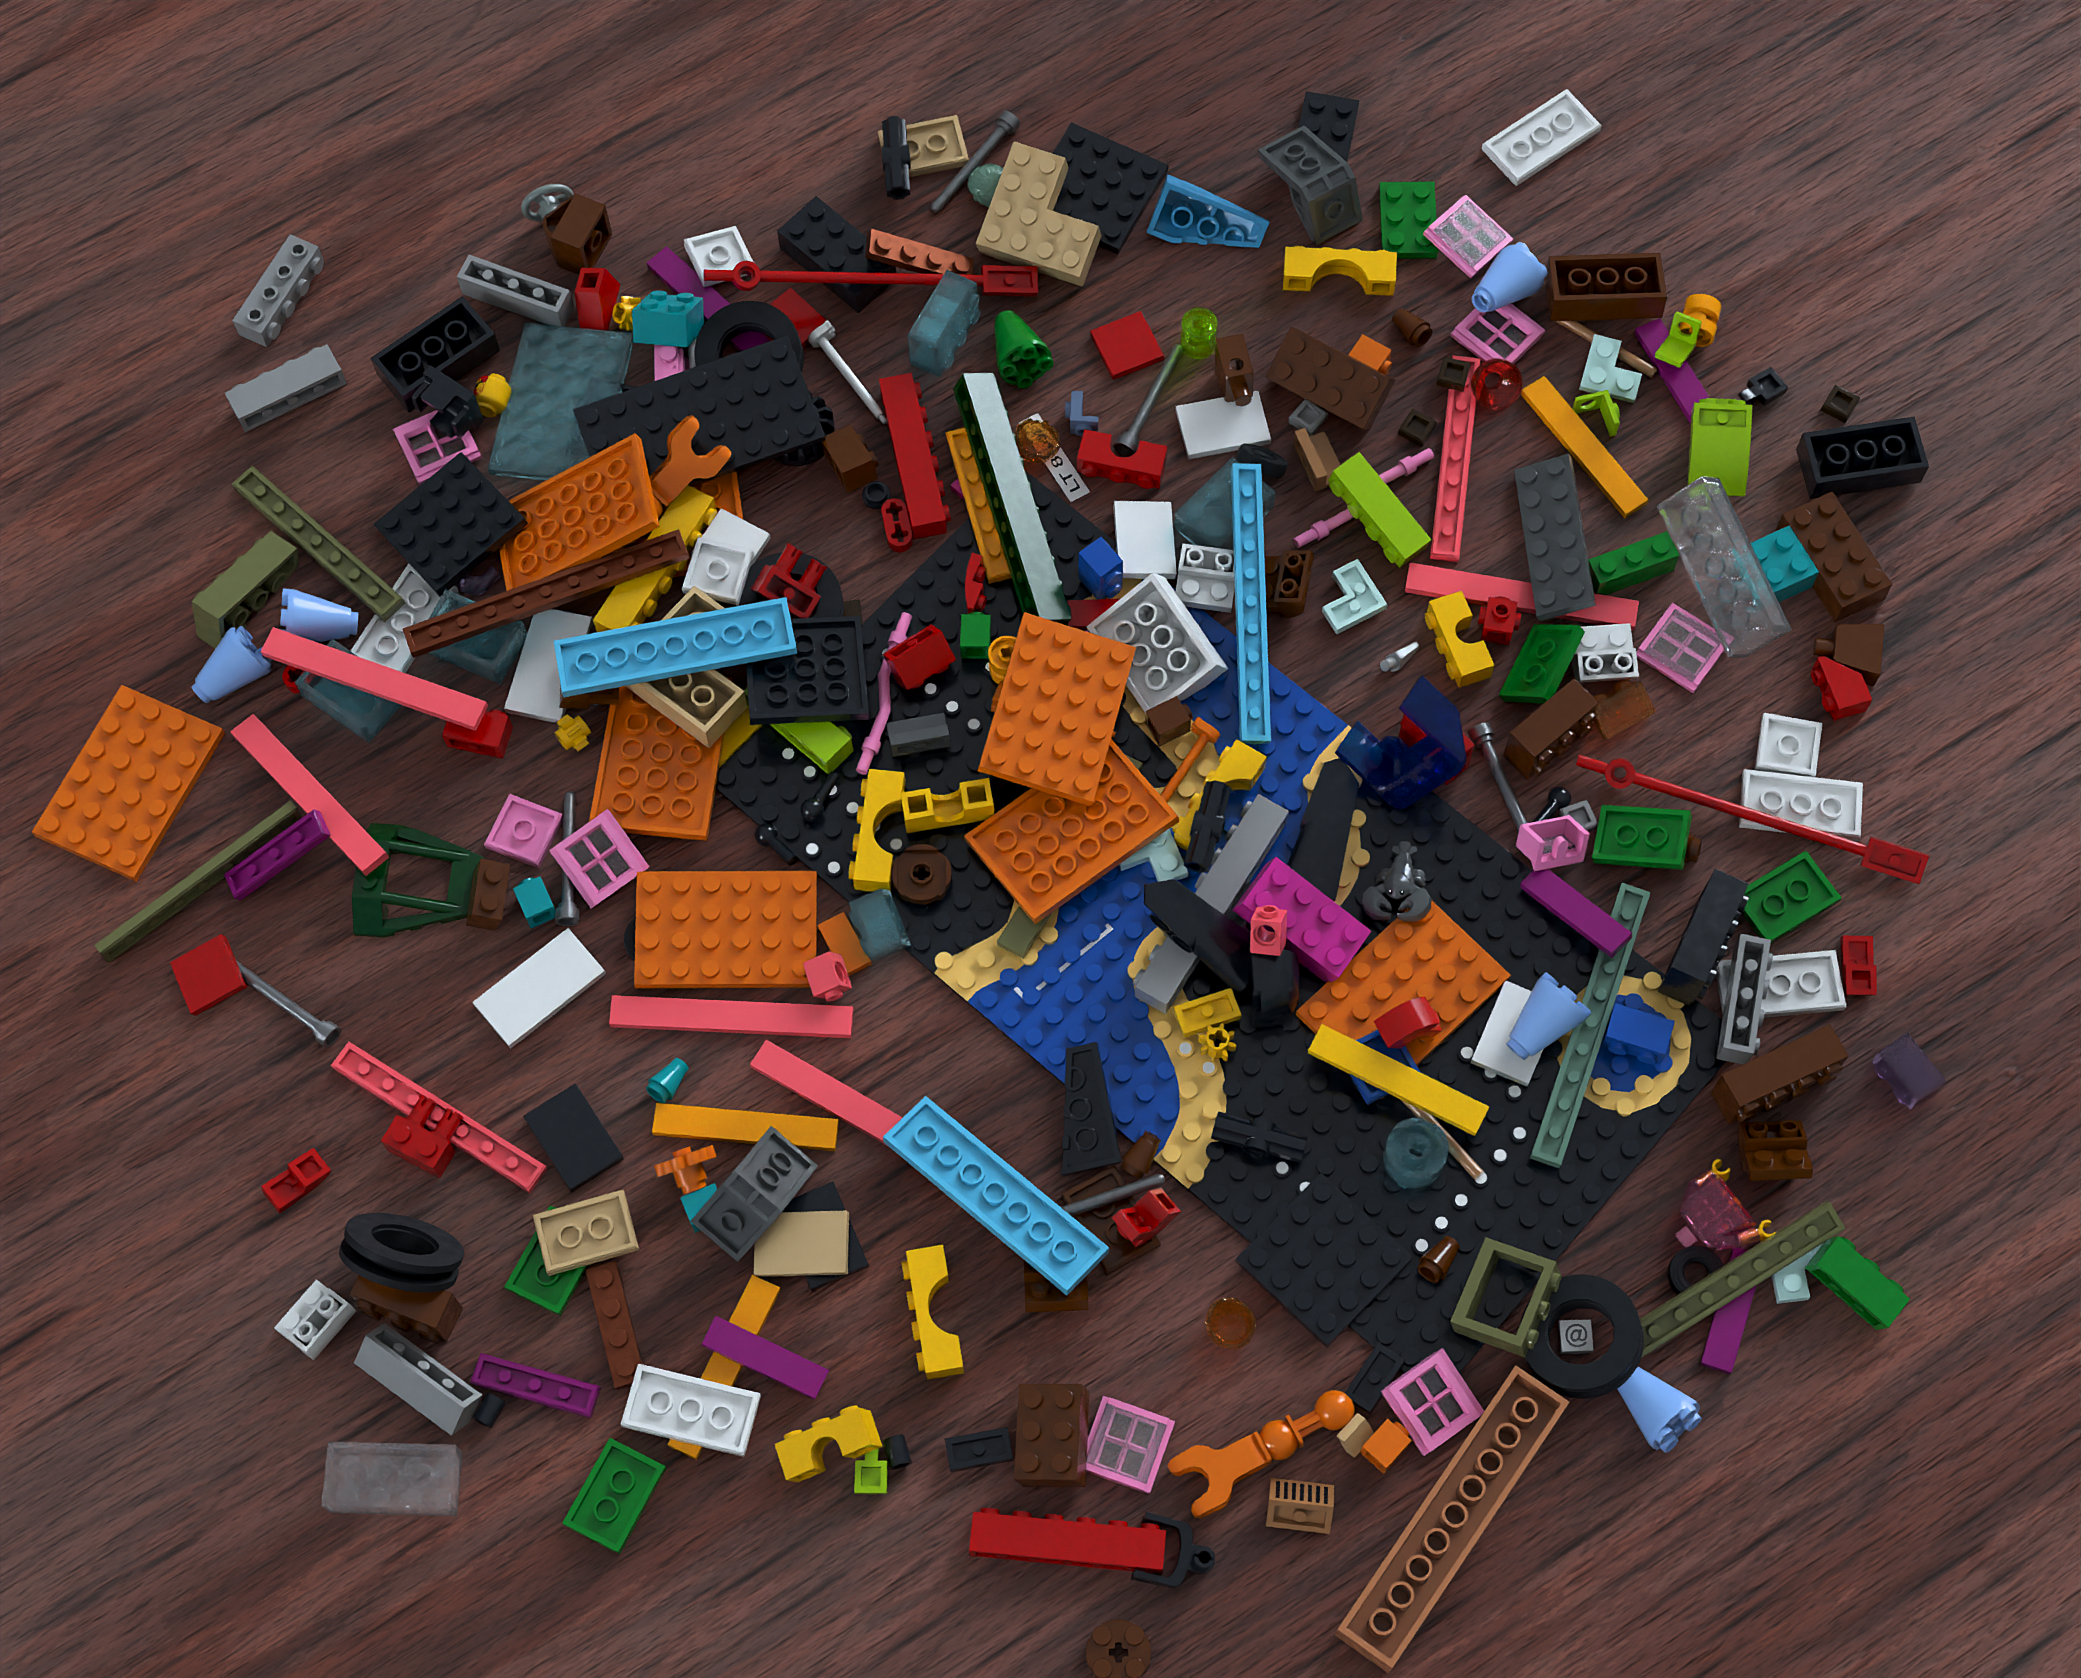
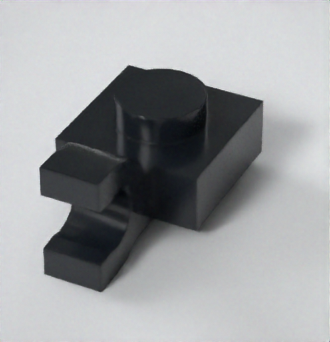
(1763, 387)

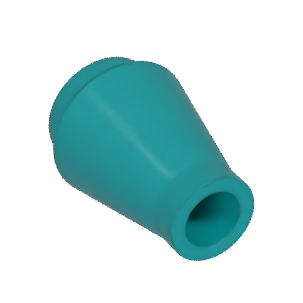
(666, 1081)

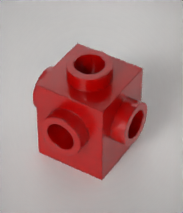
(1499, 620)

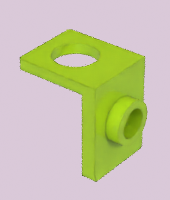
(1678, 344)
(1602, 400)

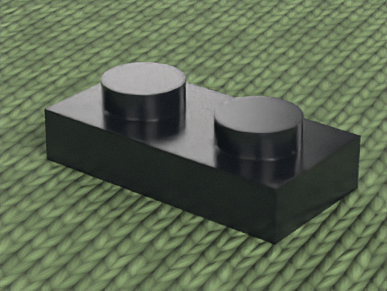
(1373, 1377)
(978, 1449)

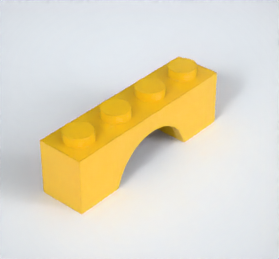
(1370, 268)
(1238, 769)
(882, 798)
(940, 1350)

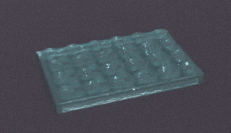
(551, 377)

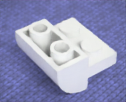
(1206, 578)
(1605, 654)
(315, 1319)

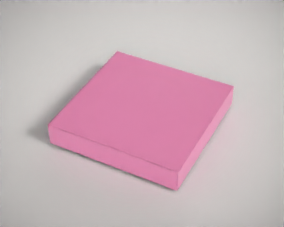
(524, 831)

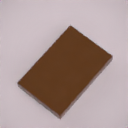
(1100, 1220)

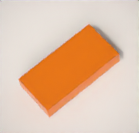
(843, 940)

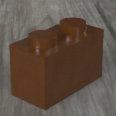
(849, 458)
(487, 894)

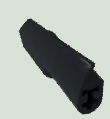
(1326, 828)
(1201, 930)

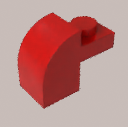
(1408, 1022)
(1146, 1217)

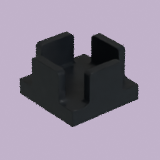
(454, 403)

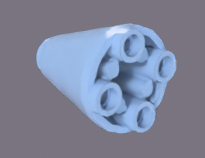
(1510, 278)
(316, 617)
(231, 666)
(1546, 1017)
(1659, 1409)

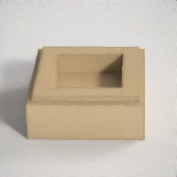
(1355, 1435)

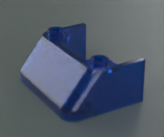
(1405, 772)

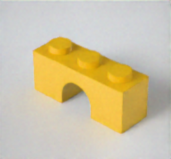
(1465, 661)
(929, 811)
(803, 1451)

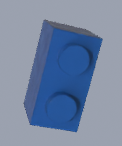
(1100, 569)
(1637, 1034)

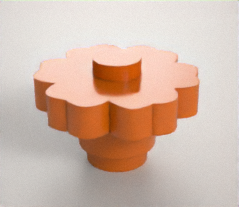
(687, 1168)

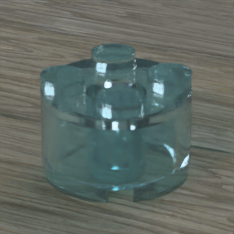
(1424, 1138)

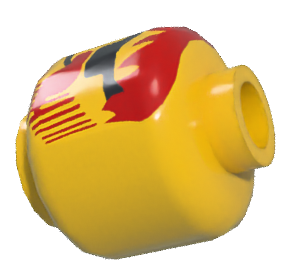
(492, 394)

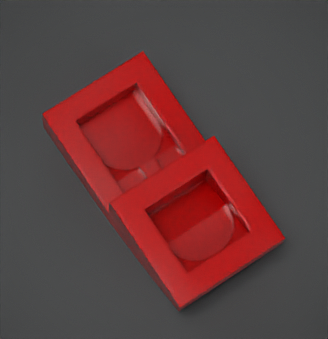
(1858, 965)
(297, 1181)

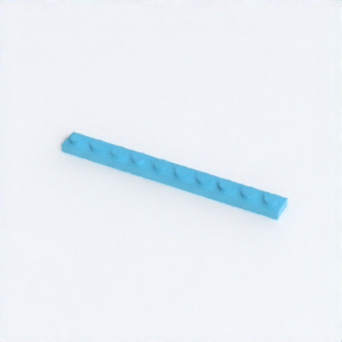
(1250, 604)

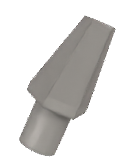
(1397, 659)

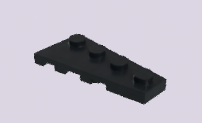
(1088, 1119)

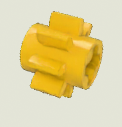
(623, 312)
(572, 732)
(1225, 1045)

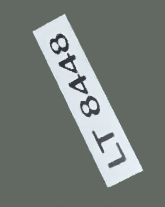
(1065, 473)

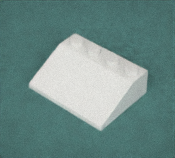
(1170, 646)

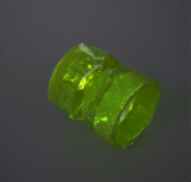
(1198, 333)

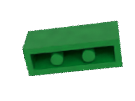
(1633, 564)
(1858, 1282)

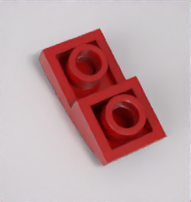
(973, 584)

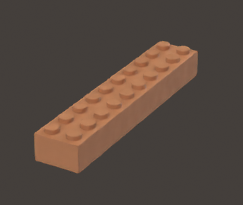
(1451, 1519)

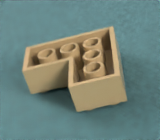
(1022, 220)
(698, 701)

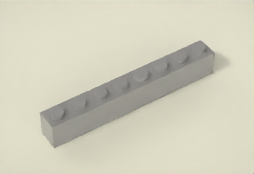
(1220, 888)

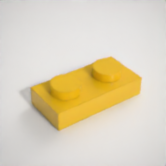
(1207, 1010)

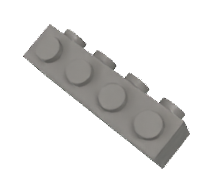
(278, 291)
(515, 291)
(285, 388)
(1744, 998)
(417, 1378)

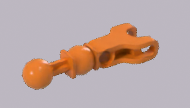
(683, 465)
(1254, 1452)

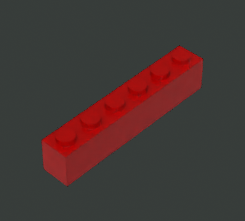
(913, 456)
(1067, 1542)

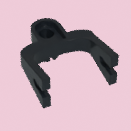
(1187, 1557)

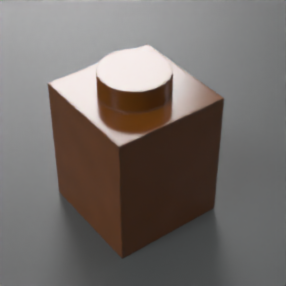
(1168, 720)

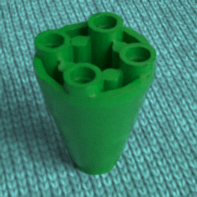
(1019, 351)

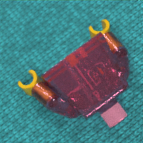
(1717, 1214)

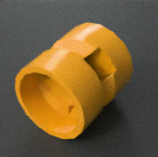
(1706, 310)
(999, 657)

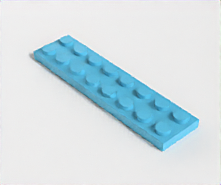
(674, 647)
(996, 1195)

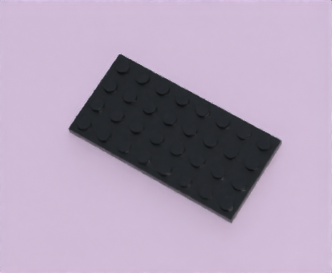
(742, 401)

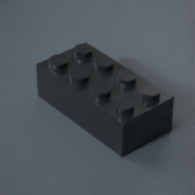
(828, 243)
(449, 341)
(1862, 457)
(1705, 938)

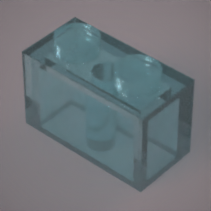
(878, 924)

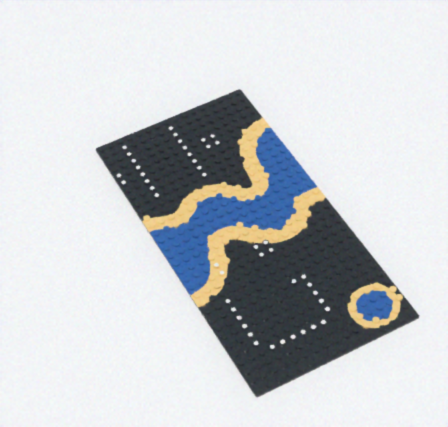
(1159, 1076)

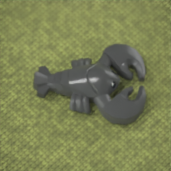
(1398, 884)

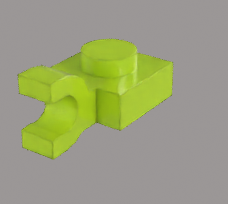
(871, 1474)

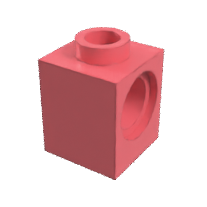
(1265, 941)
(827, 976)

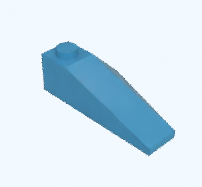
(1200, 217)

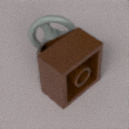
(574, 230)

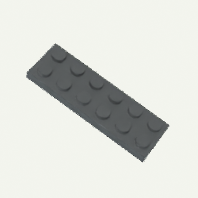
(1554, 537)

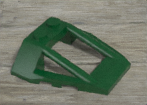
(370, 893)

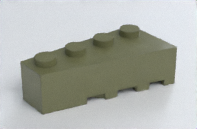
(243, 588)

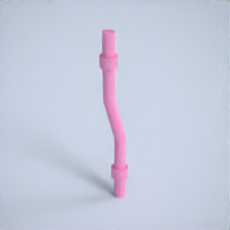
(1321, 528)
(872, 743)

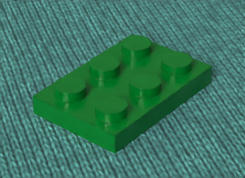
(1404, 216)
(1541, 663)
(1642, 837)
(1788, 897)
(533, 1284)
(614, 1495)

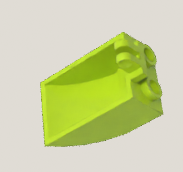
(1721, 442)

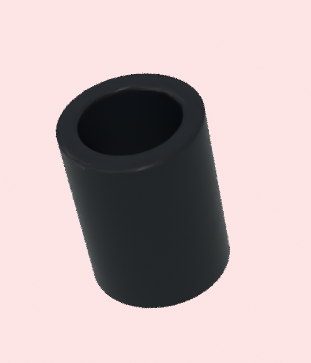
(489, 1410)
(897, 1452)

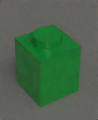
(975, 635)

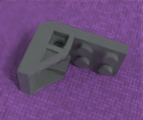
(1318, 183)
(754, 1194)

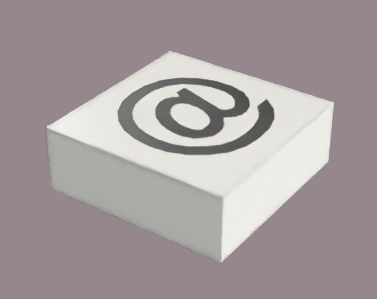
(1575, 1336)

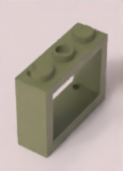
(1473, 1292)

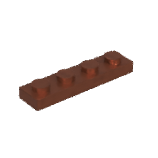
(914, 255)
(614, 1323)

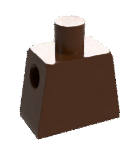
(1236, 381)
(1856, 648)

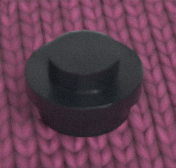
(875, 495)

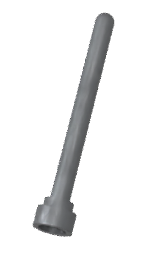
(1006, 124)
(1128, 441)
(1482, 737)
(567, 912)
(325, 1032)
(1114, 1195)

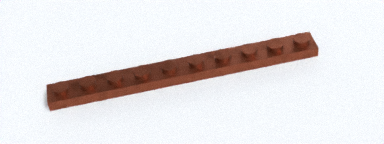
(545, 593)

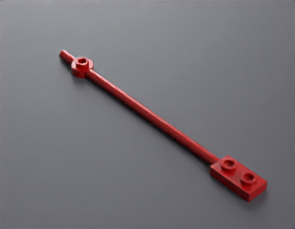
(993, 280)
(1877, 854)

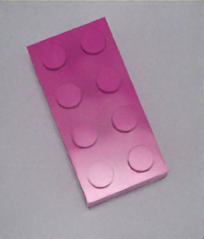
(1317, 927)

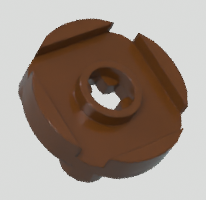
(917, 890)
(1105, 1638)

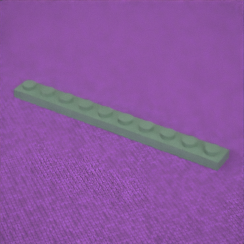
(1587, 1037)

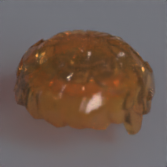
(1037, 440)
(1230, 1323)

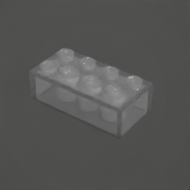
(392, 1478)

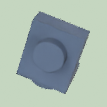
(1074, 411)

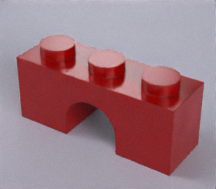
(1142, 468)

